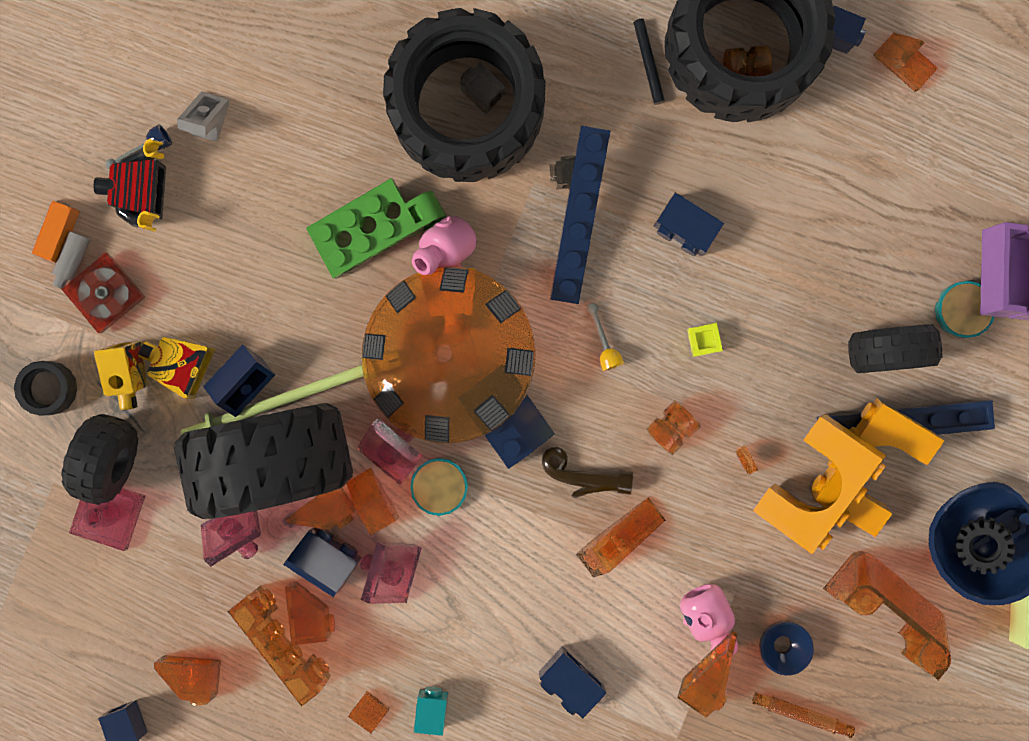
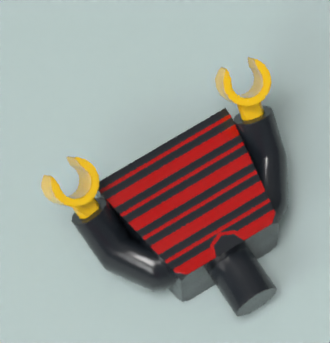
(136, 186)

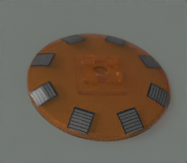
(488, 362)

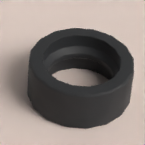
(24, 382)

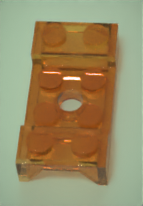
(300, 676)

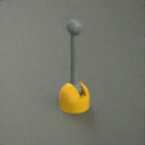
(609, 357)

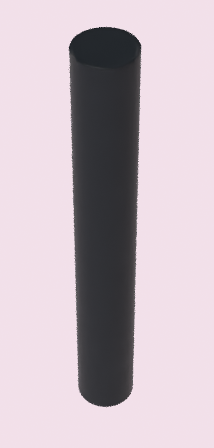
(649, 62)

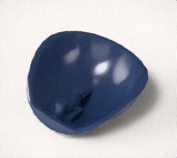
(985, 501)

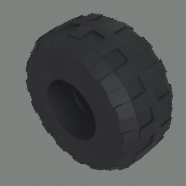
(895, 348)
(99, 459)

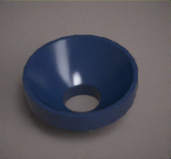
(796, 657)

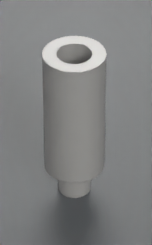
(69, 259)

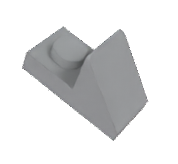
(204, 116)

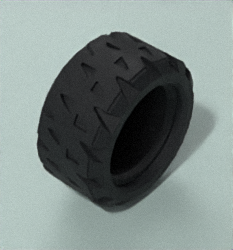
(452, 37)
(741, 97)
(263, 461)

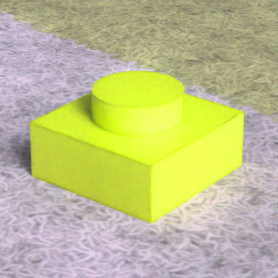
(704, 339)

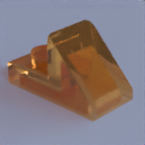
(902, 58)

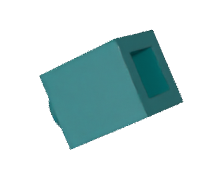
(431, 711)

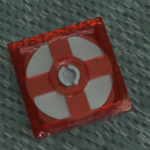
(103, 293)

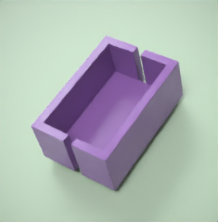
(1005, 271)

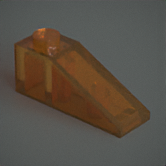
(620, 538)
(707, 682)

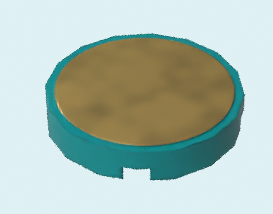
(960, 310)
(439, 486)

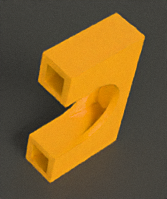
(879, 427)
(856, 463)

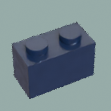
(687, 225)
(239, 381)
(571, 683)

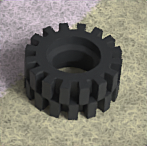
(985, 563)

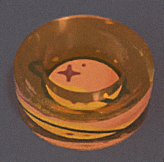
(746, 460)

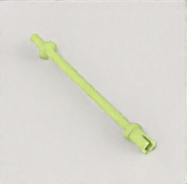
(281, 399)

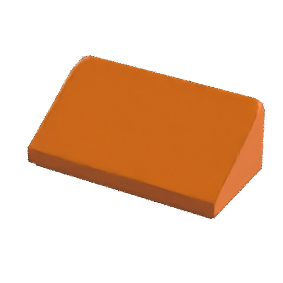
(54, 231)

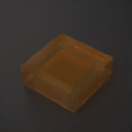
(368, 712)

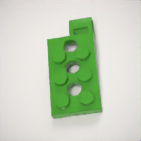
(415, 217)

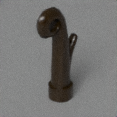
(589, 481)

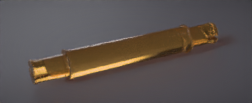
(803, 715)

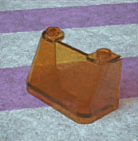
(867, 584)

